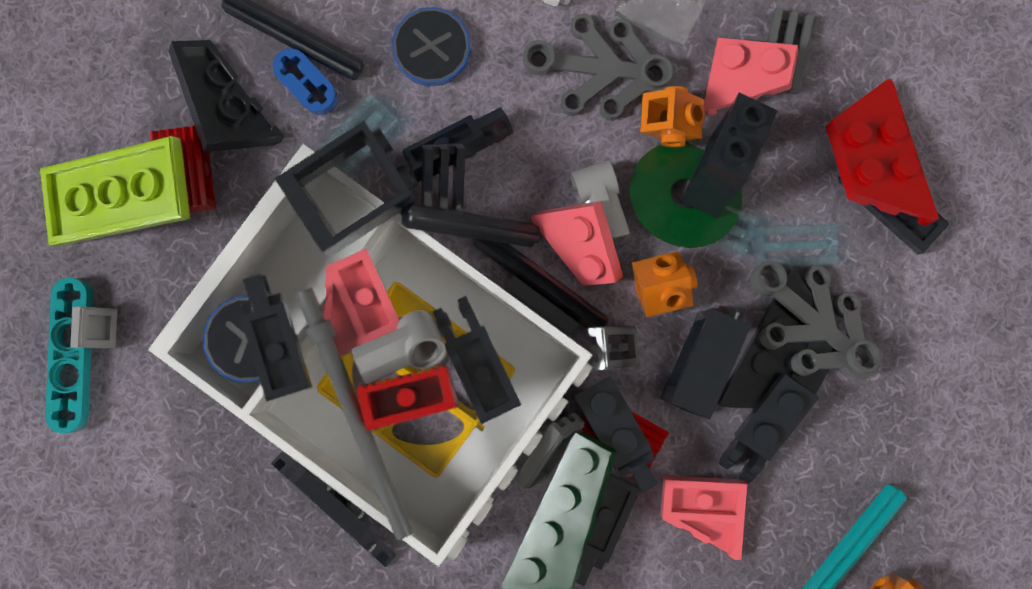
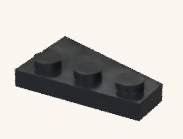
(217, 103)

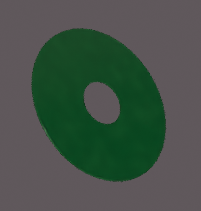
(660, 214)

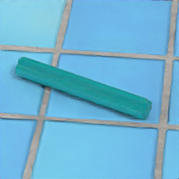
(857, 539)

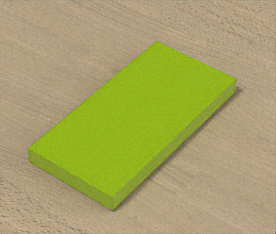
(115, 192)

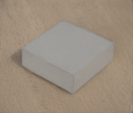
(93, 327)

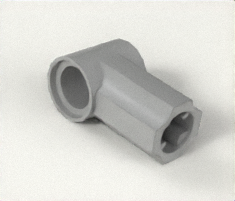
(600, 184)
(413, 343)

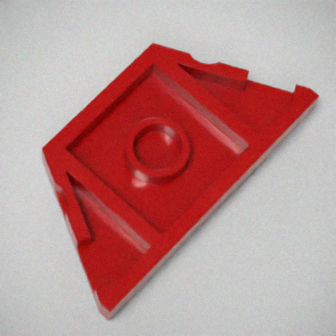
(880, 157)

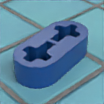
(311, 75)

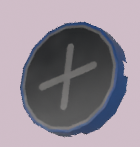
(431, 46)
(227, 343)

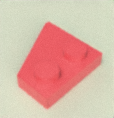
(750, 69)
(582, 241)
(357, 302)
(708, 509)

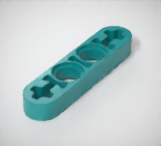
(61, 355)

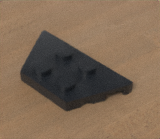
(762, 366)
(348, 517)

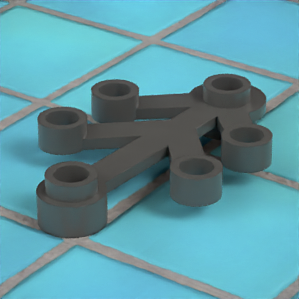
(605, 67)
(819, 323)

